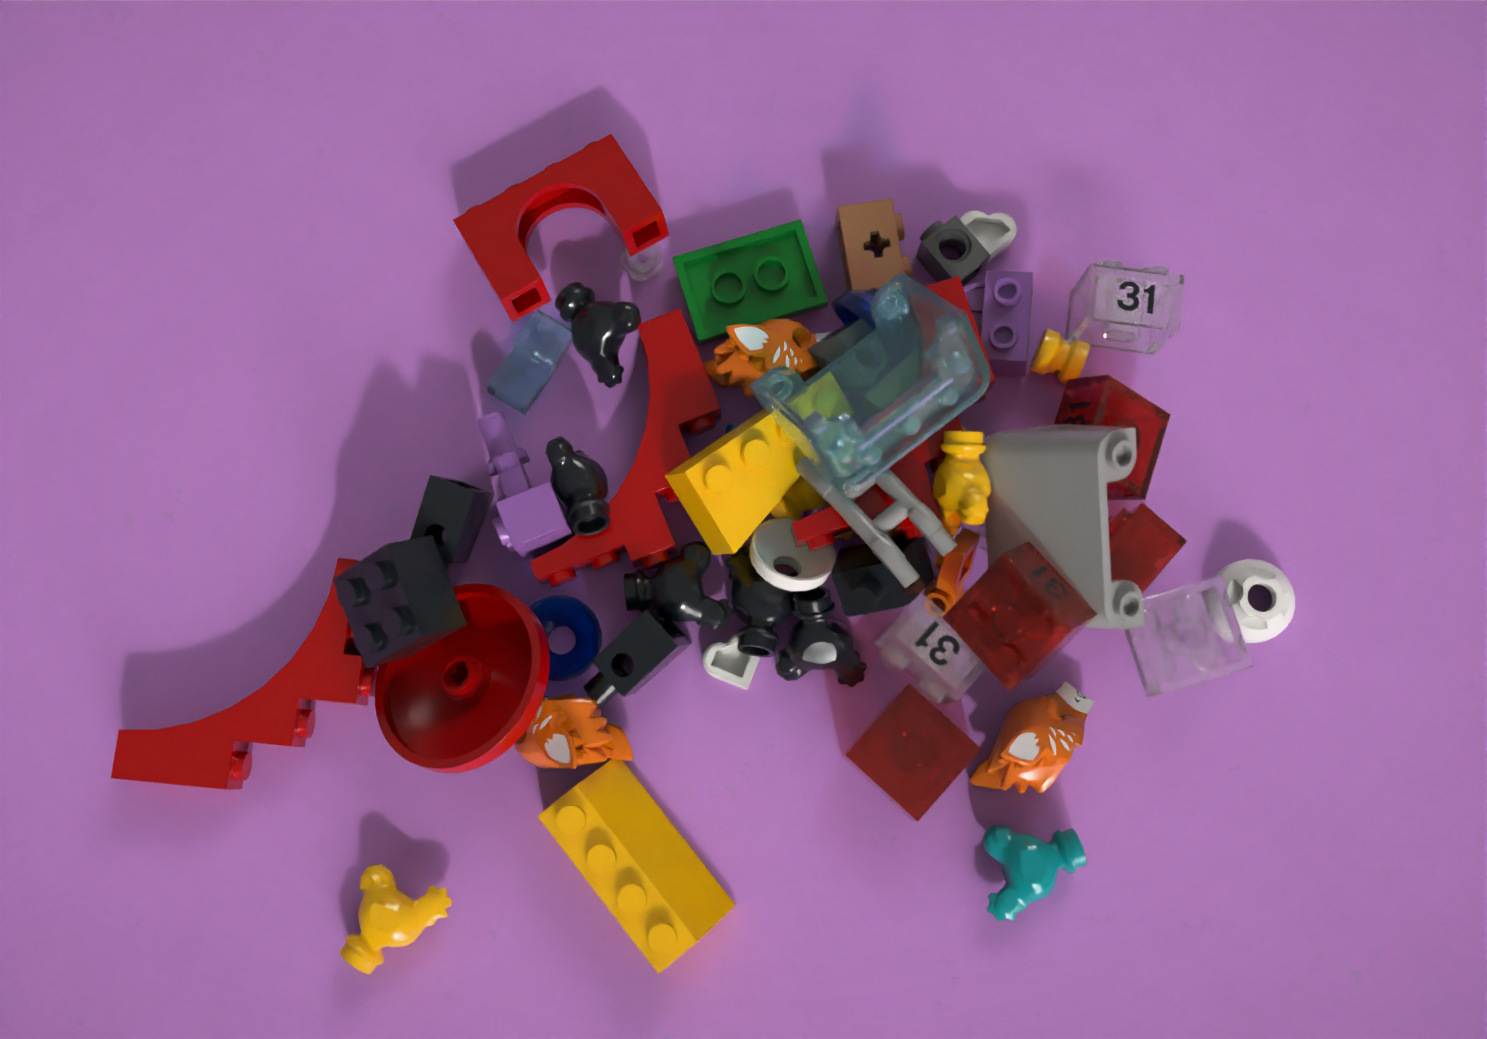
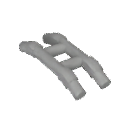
(875, 531)

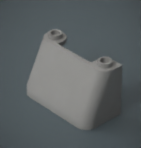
(1054, 493)

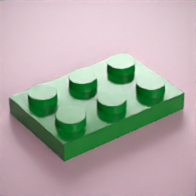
(750, 280)

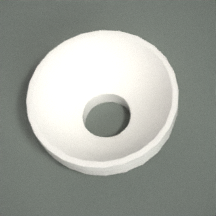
(774, 545)
(1258, 625)

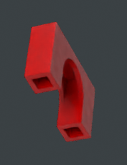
(590, 179)

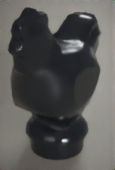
(598, 328)
(580, 486)
(678, 589)
(757, 605)
(819, 641)

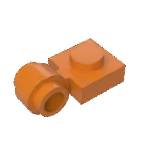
(954, 568)

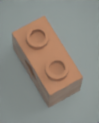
(870, 226)

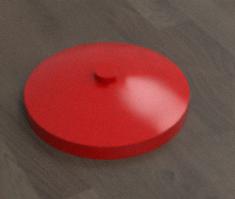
(469, 691)

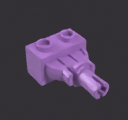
(1003, 318)
(530, 516)

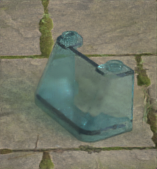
(883, 390)

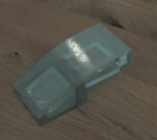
(532, 362)

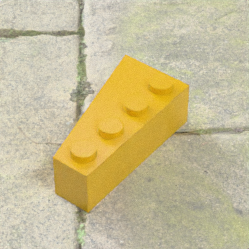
(737, 481)

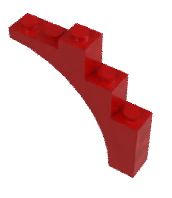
(678, 403)
(819, 528)
(279, 713)

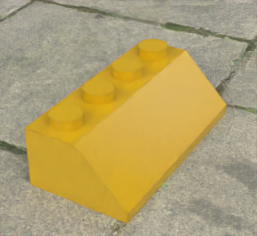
(637, 863)

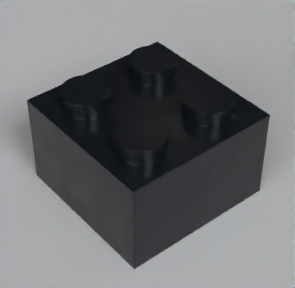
(399, 601)

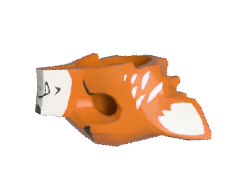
(761, 348)
(571, 734)
(1035, 741)

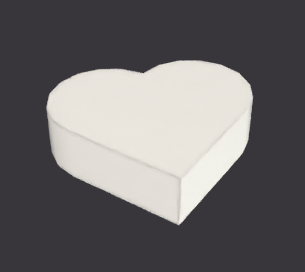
(992, 231)
(729, 664)

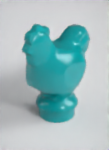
(1029, 866)

